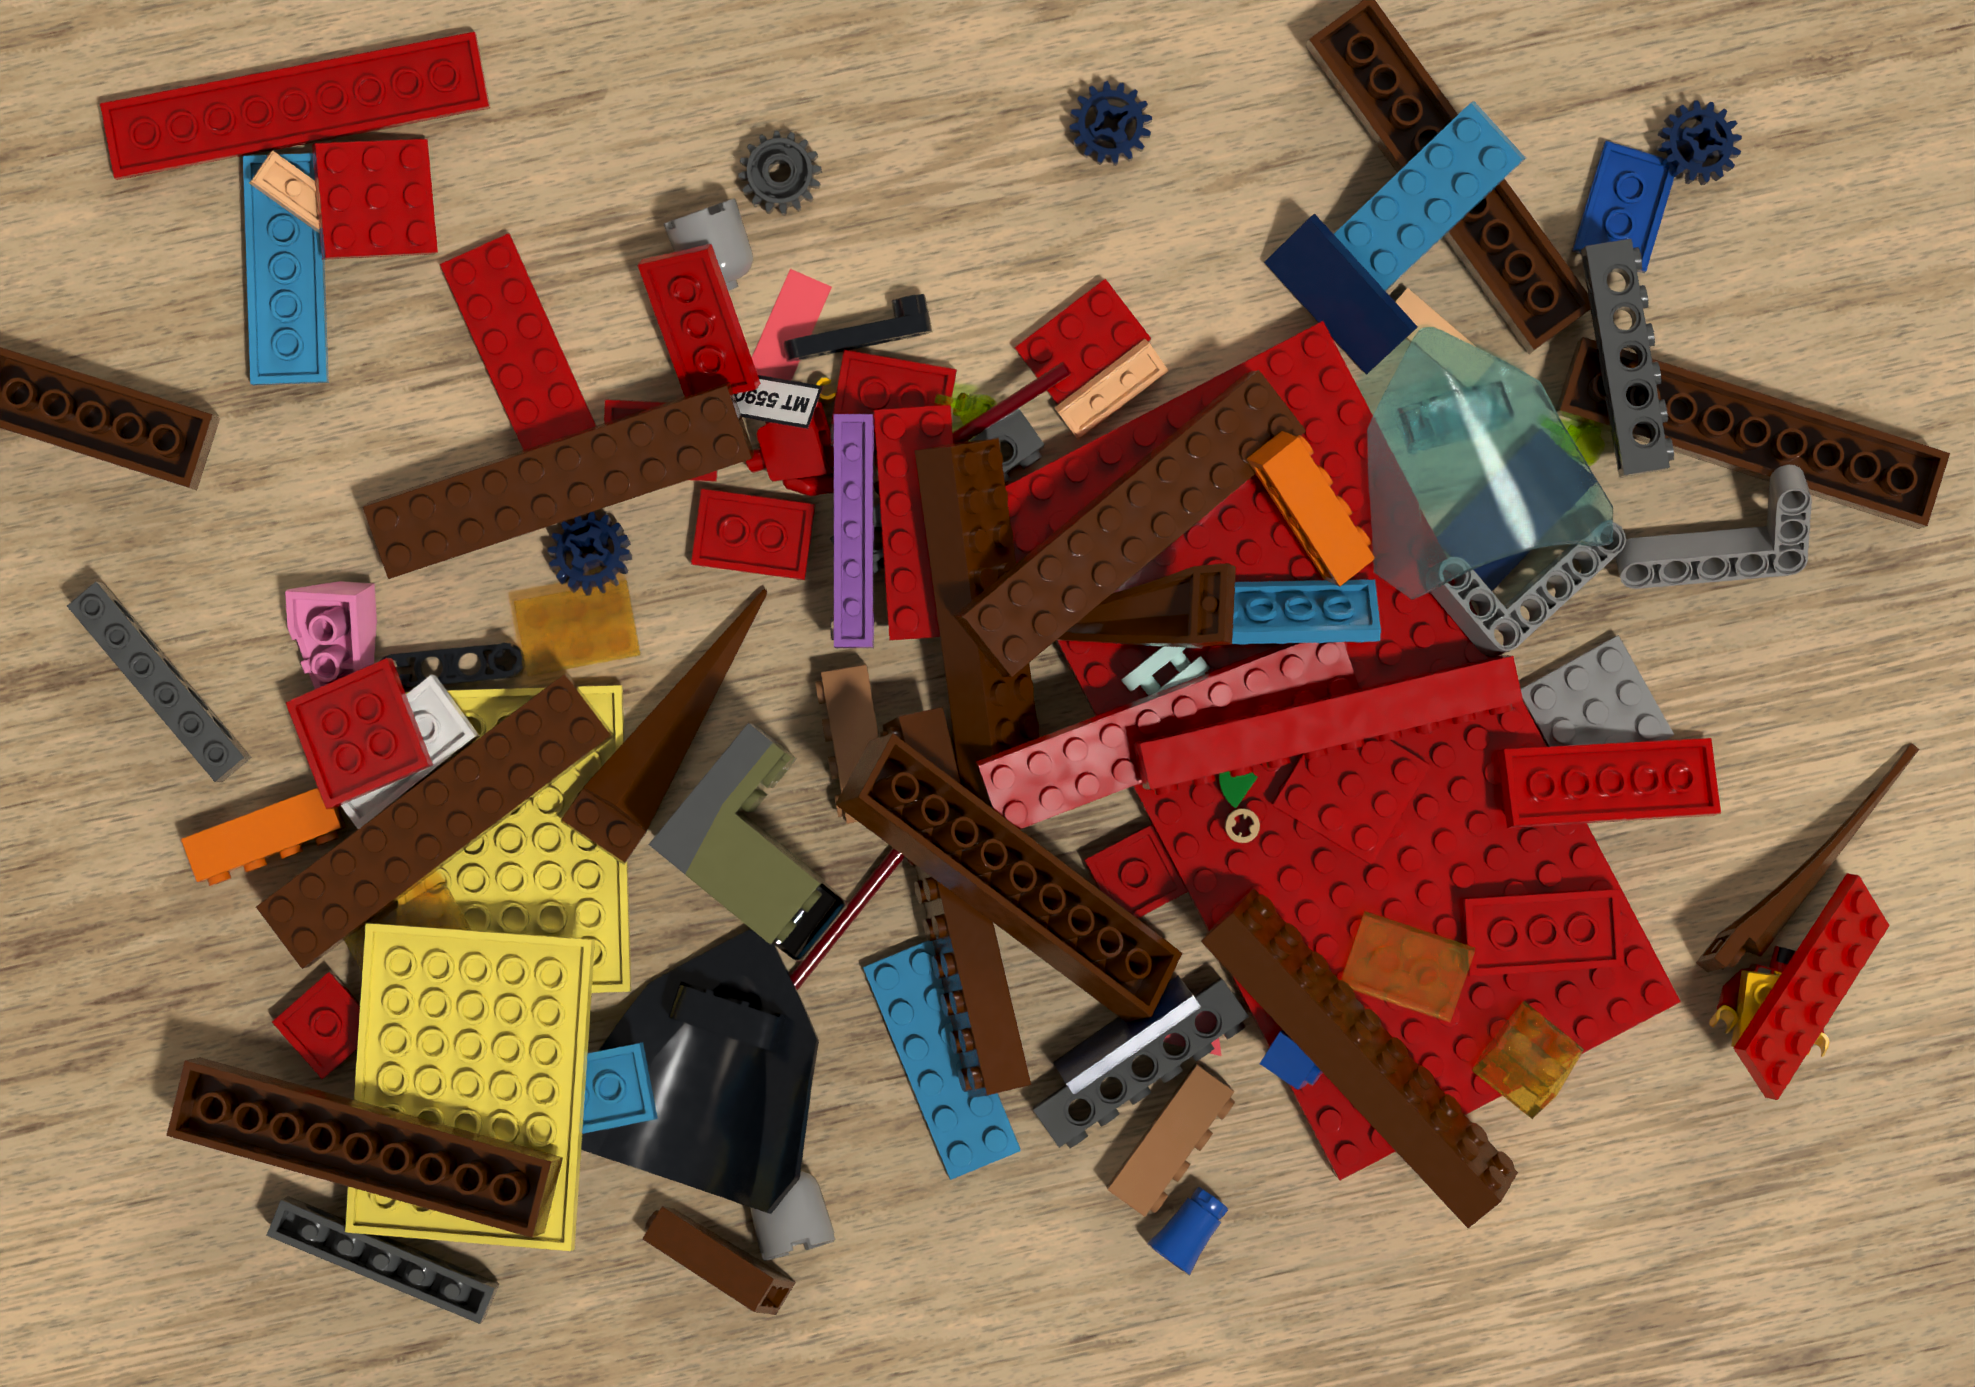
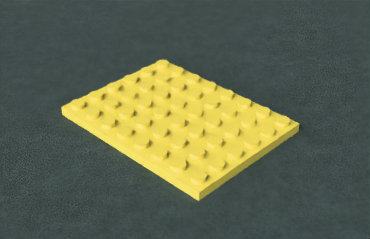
(535, 870)
(479, 1040)

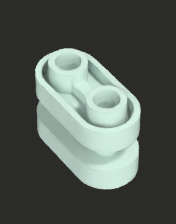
(1143, 673)

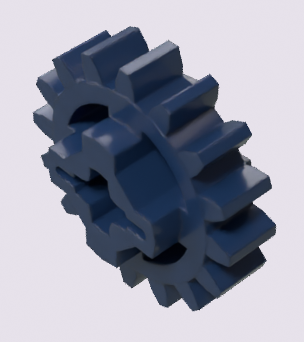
(1102, 108)
(1704, 128)
(585, 538)

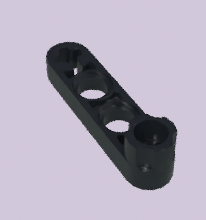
(910, 321)
(451, 660)

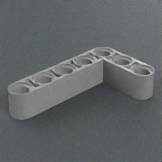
(1731, 553)
(1533, 596)

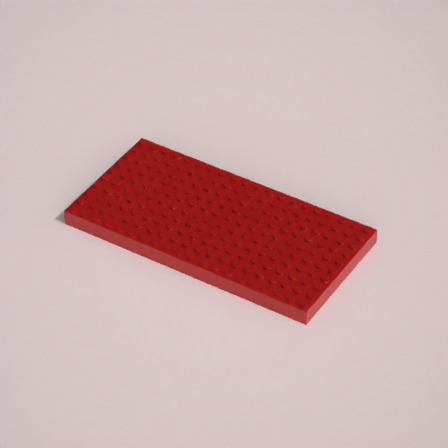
(1454, 828)

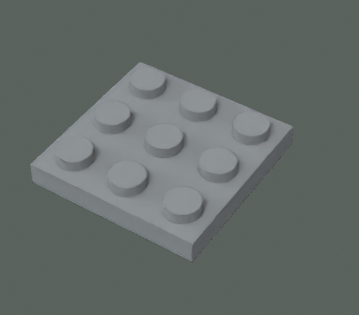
(1595, 701)

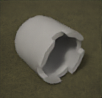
(723, 229)
(795, 1221)

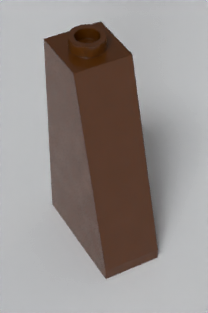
(718, 1261)

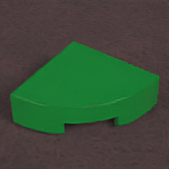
(1235, 787)

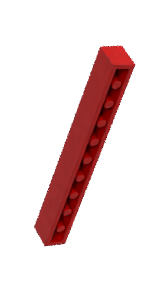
(1328, 722)

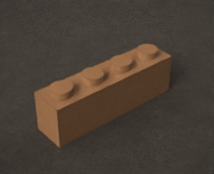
(850, 720)
(1170, 1140)

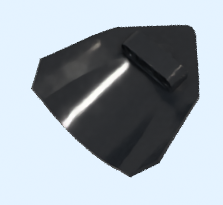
(726, 1075)

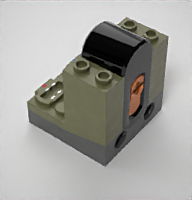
(742, 862)

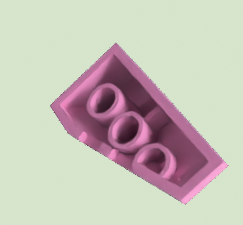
(333, 628)

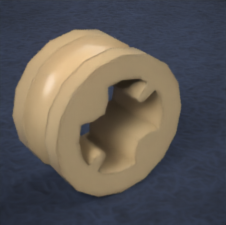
(1253, 829)

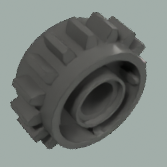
(785, 193)

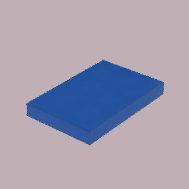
(1625, 200)

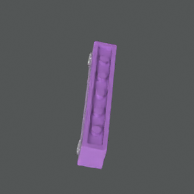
(853, 531)

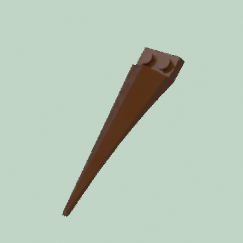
(1172, 611)
(630, 786)
(1766, 919)

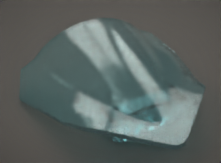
(1471, 468)

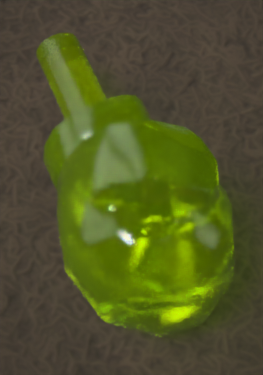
(967, 405)
(1588, 441)

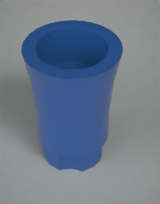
(1189, 1230)

